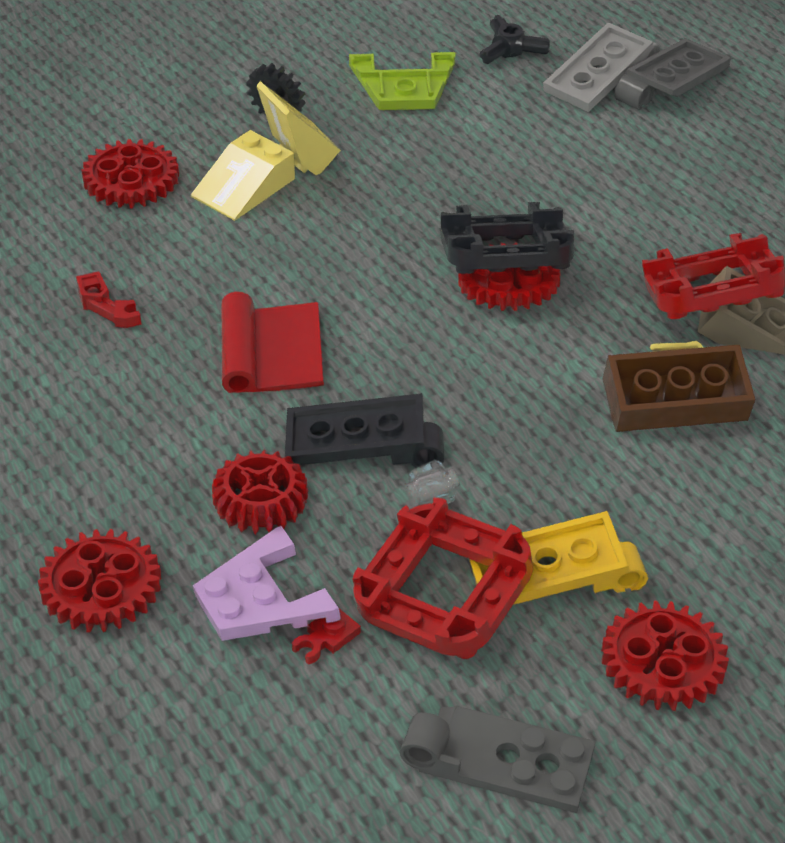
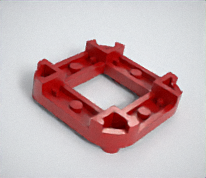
(670, 278)
(463, 628)

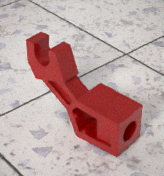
(96, 298)

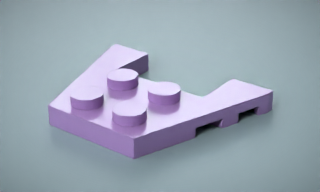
(245, 599)

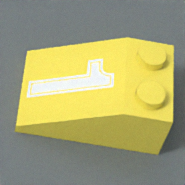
(297, 133)
(245, 175)

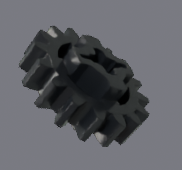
(278, 82)

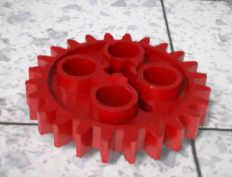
(130, 173)
(510, 287)
(99, 580)
(680, 674)

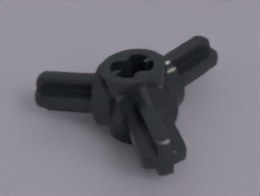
(511, 41)

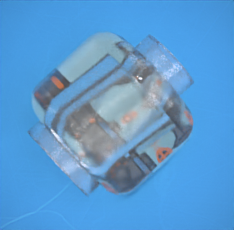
(432, 481)

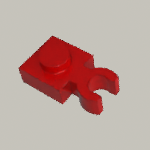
(329, 635)

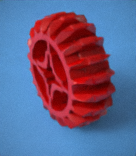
(260, 498)

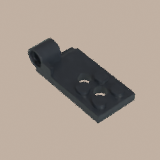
(388, 428)

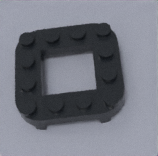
(464, 235)

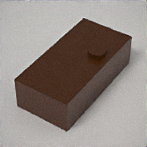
(678, 388)

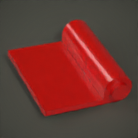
(269, 346)

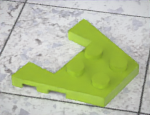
(404, 87)

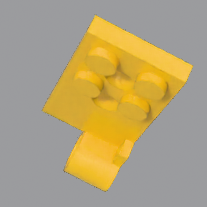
(585, 555)

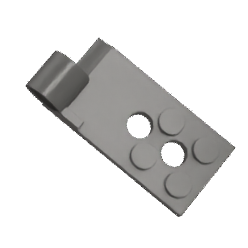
(609, 47)

